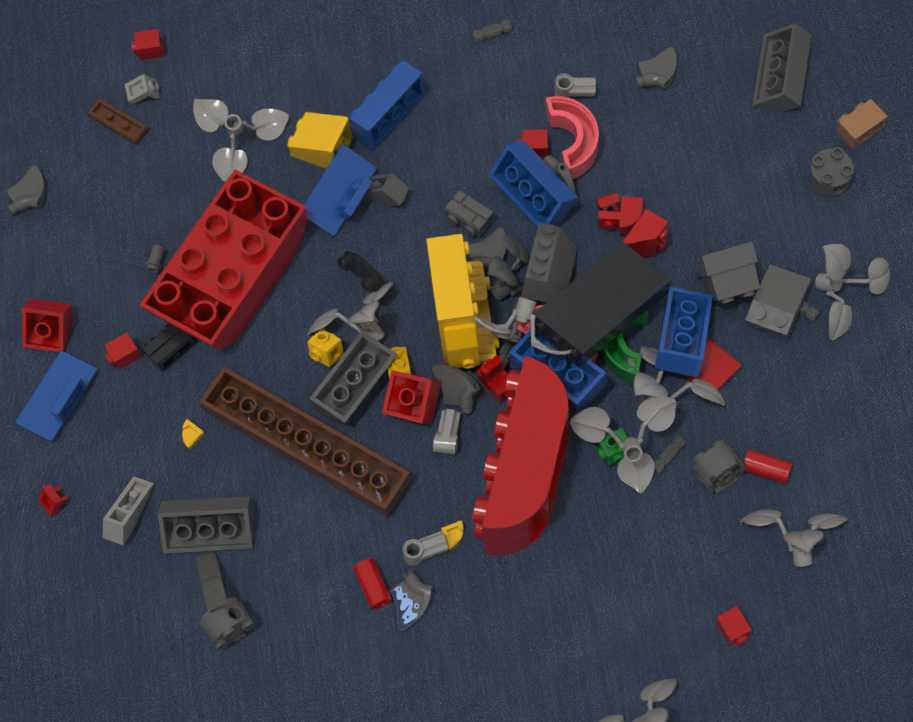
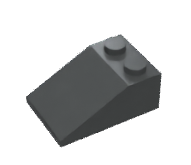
(777, 301)

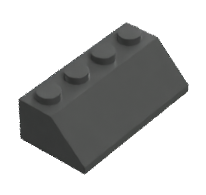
(782, 68)
(549, 263)
(352, 378)
(206, 524)

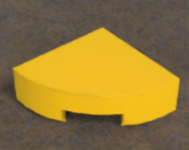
(191, 434)
(453, 534)

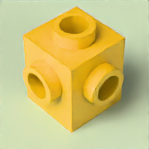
(325, 348)

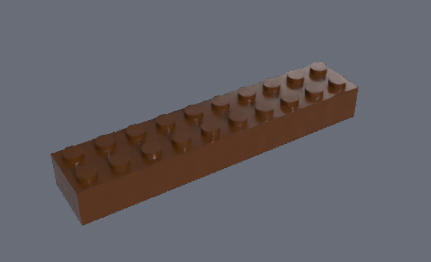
(306, 441)

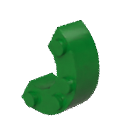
(620, 358)

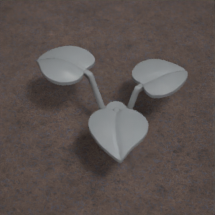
(214, 113)
(837, 261)
(522, 313)
(365, 315)
(649, 386)
(636, 467)
(798, 541)
(653, 692)

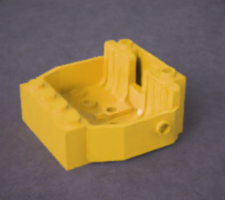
(459, 295)

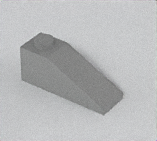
(125, 512)

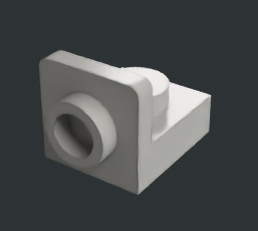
(141, 88)

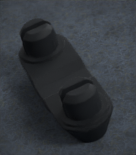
(370, 277)

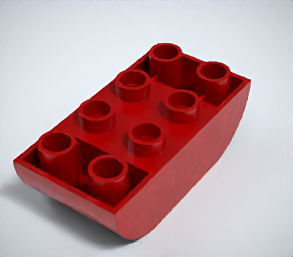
(228, 262)
(530, 461)

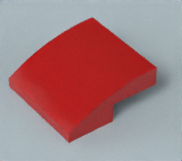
(716, 366)

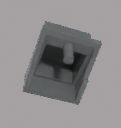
(729, 272)

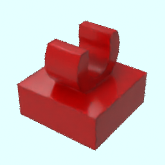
(607, 201)
(50, 499)

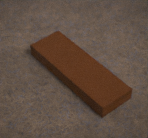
(117, 121)

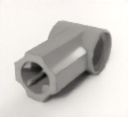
(574, 86)
(446, 438)
(427, 547)

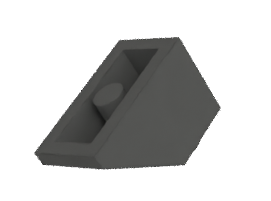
(387, 190)

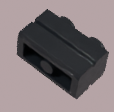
(167, 346)

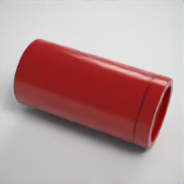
(767, 466)
(372, 584)

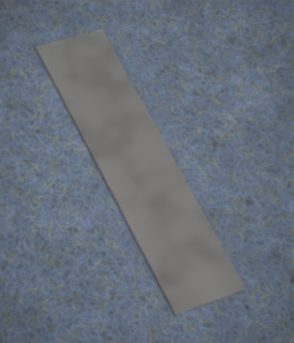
(211, 580)

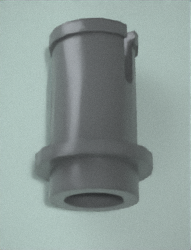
(156, 256)

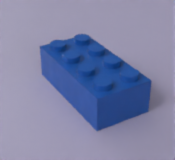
(387, 105)
(532, 185)
(683, 332)
(580, 383)

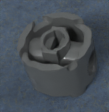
(830, 172)
(718, 467)
(227, 623)

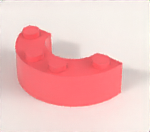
(582, 124)

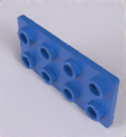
(339, 190)
(56, 396)

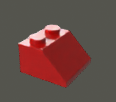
(648, 235)
(46, 325)
(411, 397)

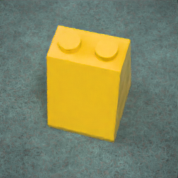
(319, 138)

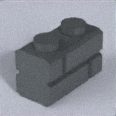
(469, 214)

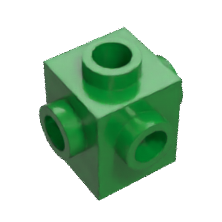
(610, 449)

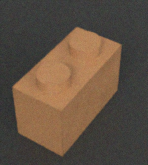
(861, 123)

